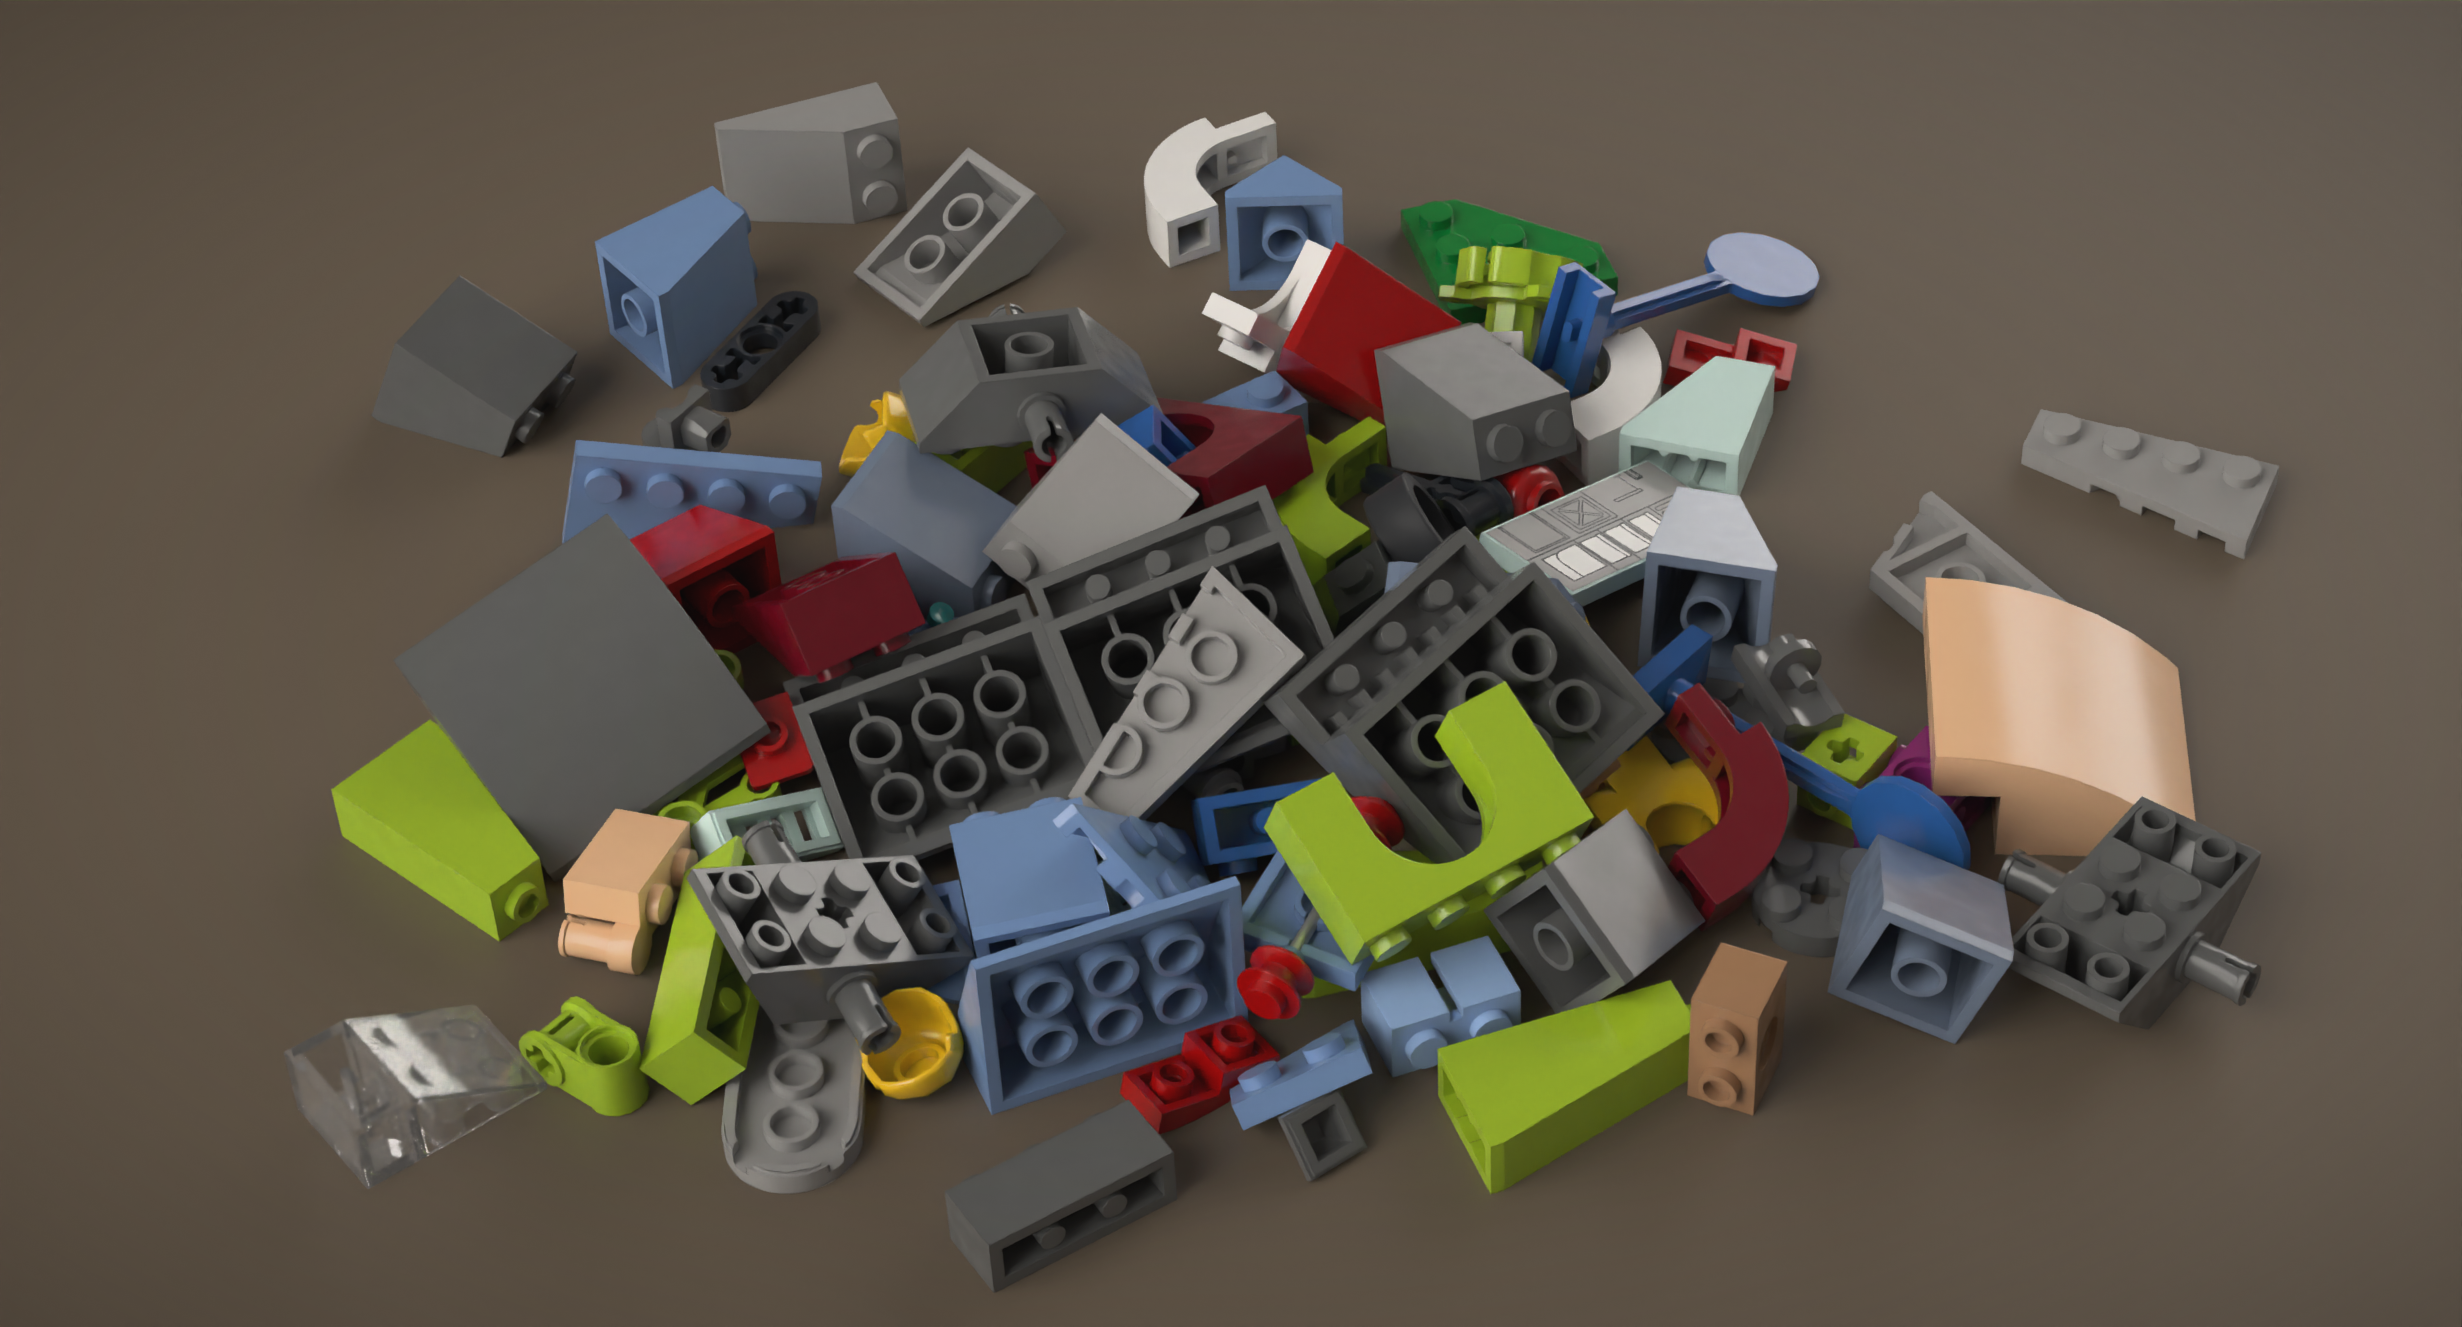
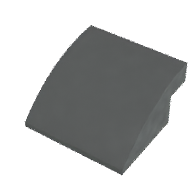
(1118, 607)
(1432, 644)
(581, 693)
(942, 731)

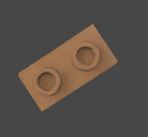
(1736, 1028)

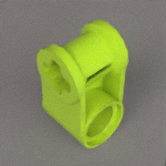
(589, 1058)

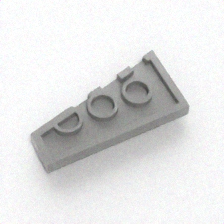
(2182, 481)
(1198, 693)

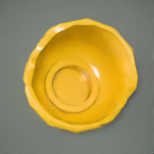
(864, 438)
(924, 1053)

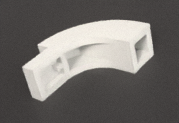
(1189, 170)
(1259, 333)
(1627, 383)

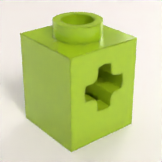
(1832, 752)

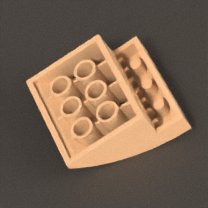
(2048, 716)

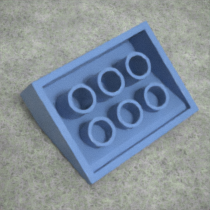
(1102, 995)

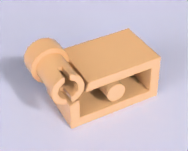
(624, 889)

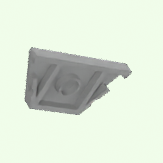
(1943, 546)

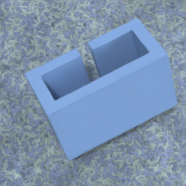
(1414, 1019)

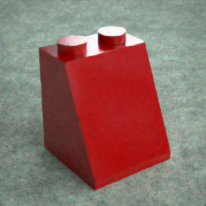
(1341, 325)
(712, 565)

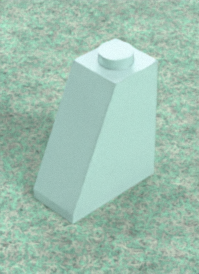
(1705, 426)

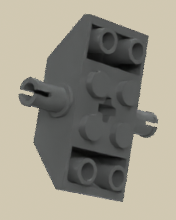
(1022, 382)
(2136, 916)
(830, 933)

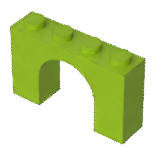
(1378, 897)

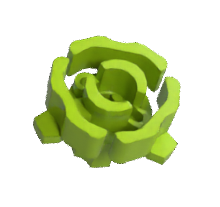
(1510, 287)

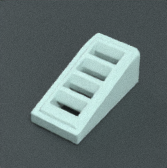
(725, 823)

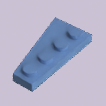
(655, 484)

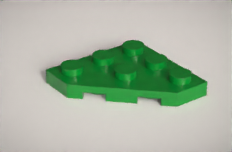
(1443, 228)

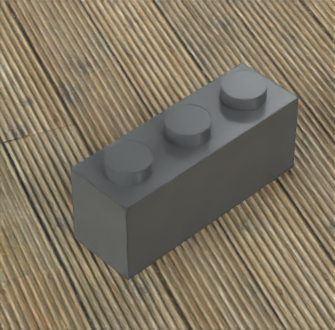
(1061, 1195)

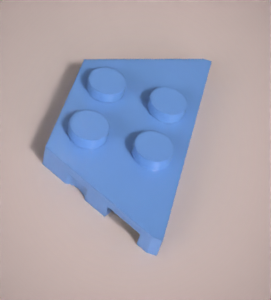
(1139, 856)

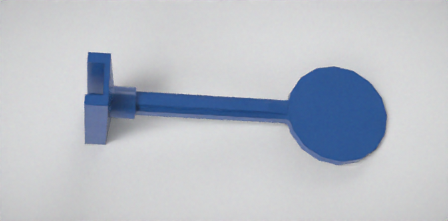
(1584, 309)
(1883, 806)

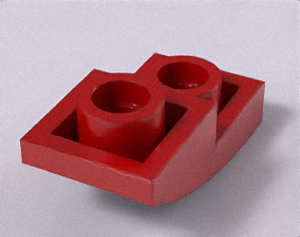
(1200, 1077)

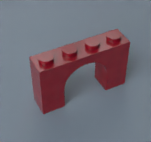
(1232, 452)

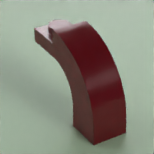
(1750, 798)

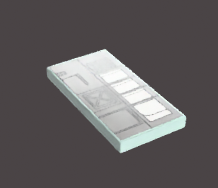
(1591, 536)

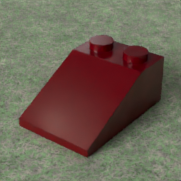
(834, 615)

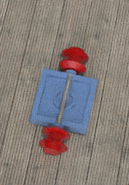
(1290, 937)

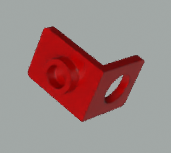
(780, 753)

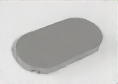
(796, 1107)

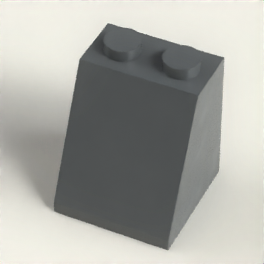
(474, 373)
(1470, 406)
(1595, 915)

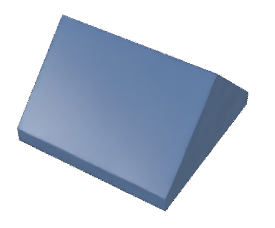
(1273, 218)

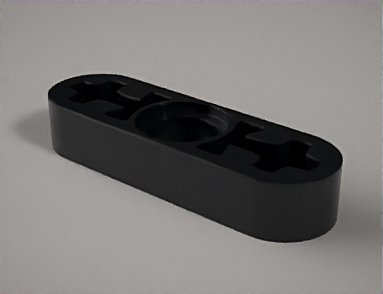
(786, 325)

